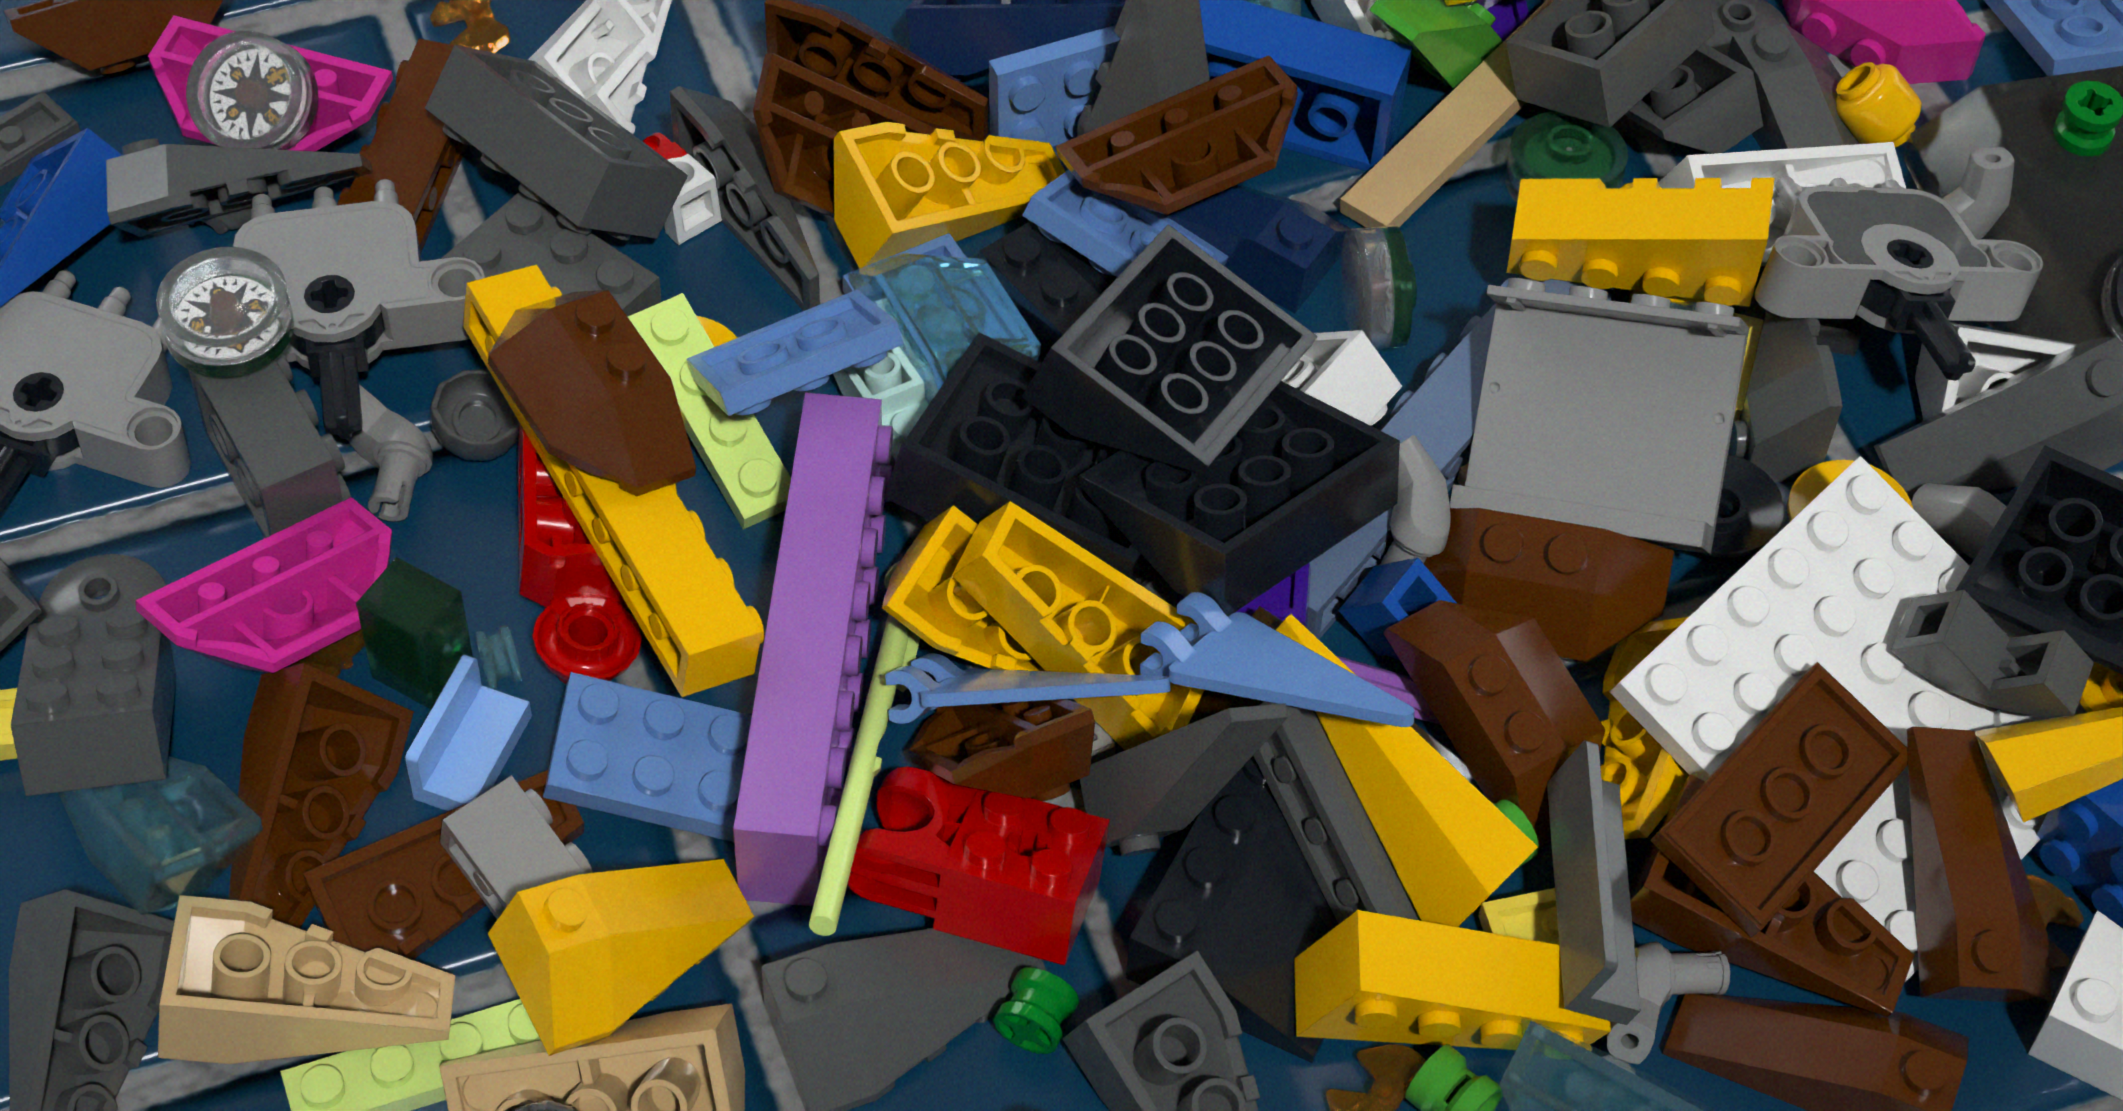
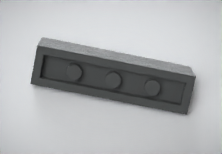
(1329, 820)
(1592, 890)

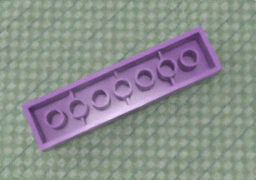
(813, 649)

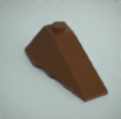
(873, 65)
(310, 773)
(1972, 896)
(1810, 942)
(1821, 1053)

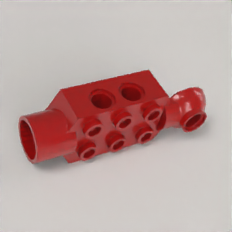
(585, 614)

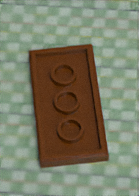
(1783, 799)

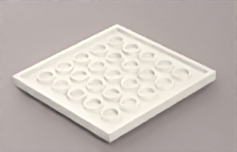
(1832, 596)

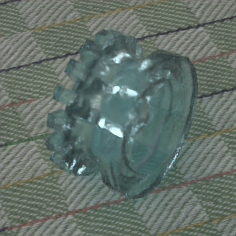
(498, 656)

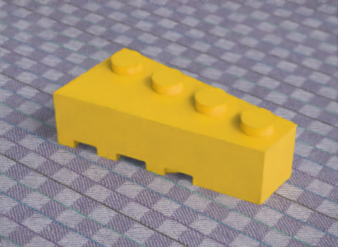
(1644, 236)
(1074, 616)
(1431, 986)

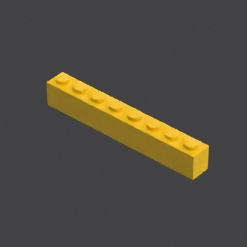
(645, 541)

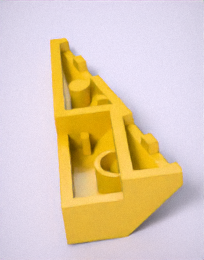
(2055, 758)
(1432, 821)

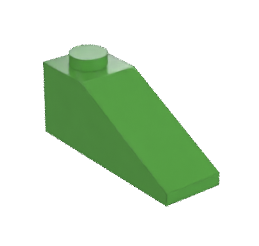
(1443, 38)

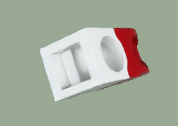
(698, 200)

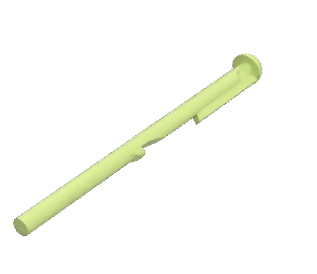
(896, 650)

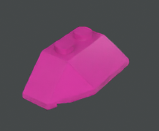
(1918, 37)
(345, 87)
(277, 594)

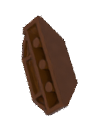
(103, 31)
(797, 127)
(1189, 141)
(594, 391)
(1574, 579)
(1498, 699)
(1009, 746)

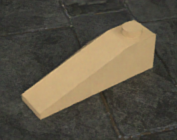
(270, 991)
(646, 1065)

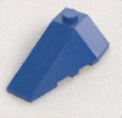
(53, 209)

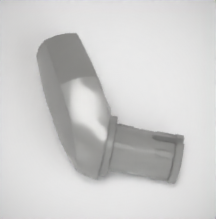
(1984, 189)
(396, 450)
(1422, 510)
(1959, 514)
(1659, 978)

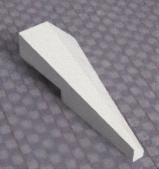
(606, 52)

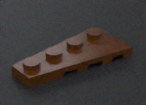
(407, 887)

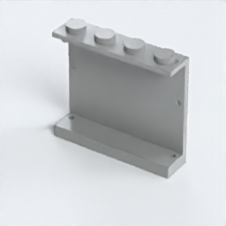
(1606, 412)

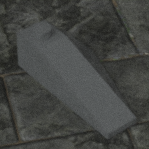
(1155, 59)
(1793, 89)
(1998, 434)

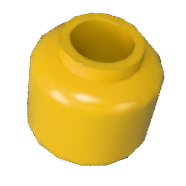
(1877, 104)

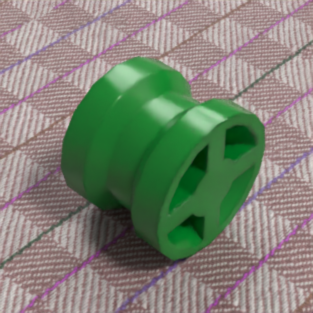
(2088, 118)
(1036, 1010)

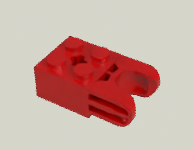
(982, 863)

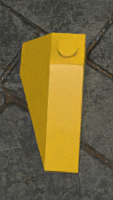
(915, 187)
(611, 942)

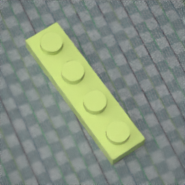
(731, 445)
(403, 1074)

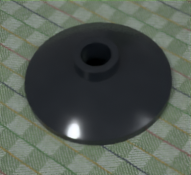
(1749, 510)

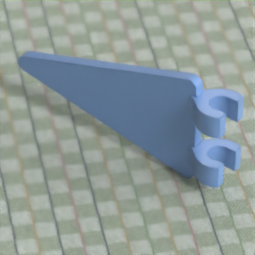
(1259, 663)
(991, 686)

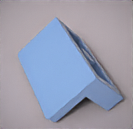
(464, 740)

